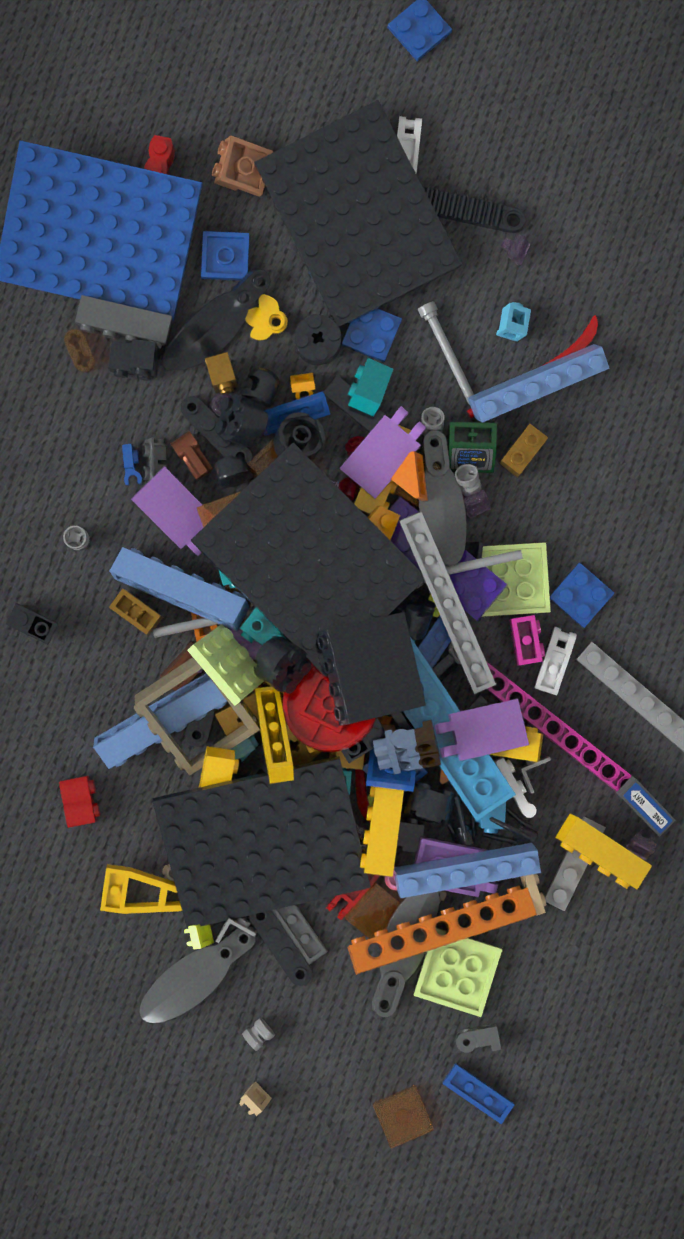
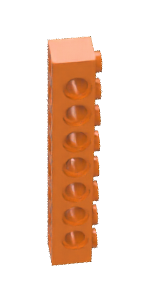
(522, 909)

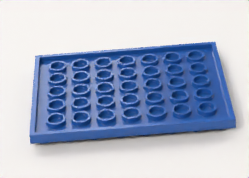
(97, 229)

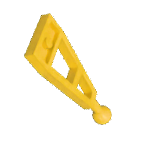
(116, 889)

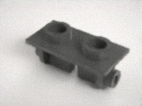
(153, 453)

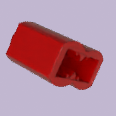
(161, 155)
(79, 801)

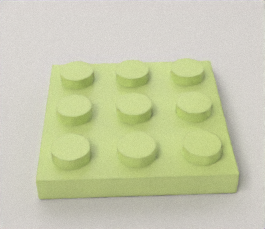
(525, 578)
(226, 663)
(459, 974)

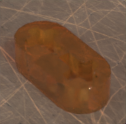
(74, 353)

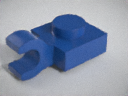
(131, 458)

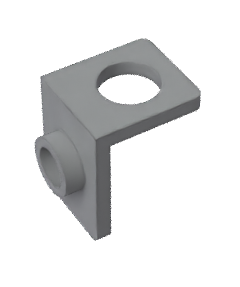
(531, 764)
(241, 923)

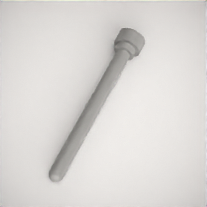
(429, 313)

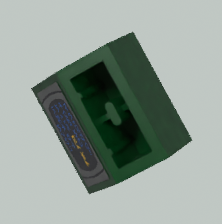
(472, 445)

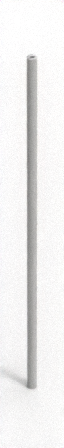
(460, 567)

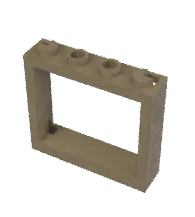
(169, 744)

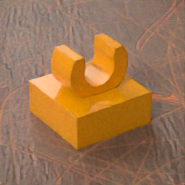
(301, 383)

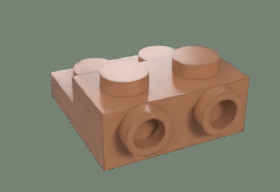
(237, 166)

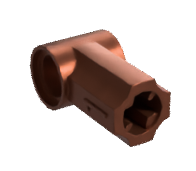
(190, 452)

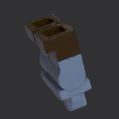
(408, 749)

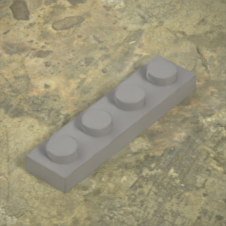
(568, 875)

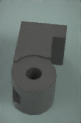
(478, 1036)

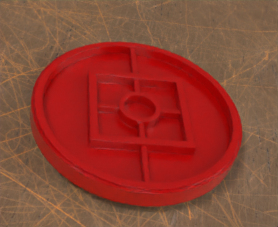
(312, 717)

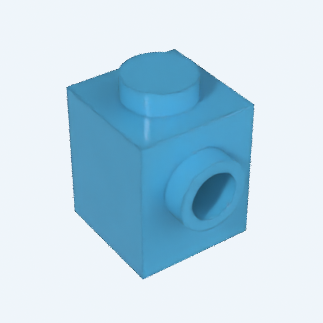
(490, 827)

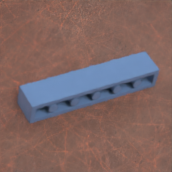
(538, 383)
(179, 588)
(173, 711)
(467, 870)

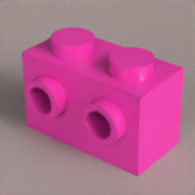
(526, 640)

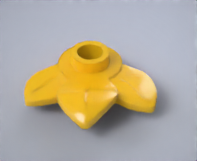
(262, 318)

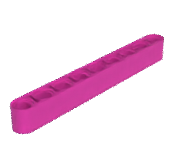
(562, 733)

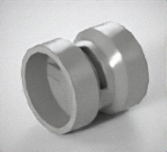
(432, 419)
(468, 479)
(74, 534)
(258, 1034)

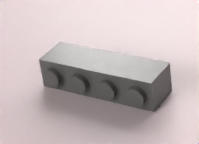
(123, 321)

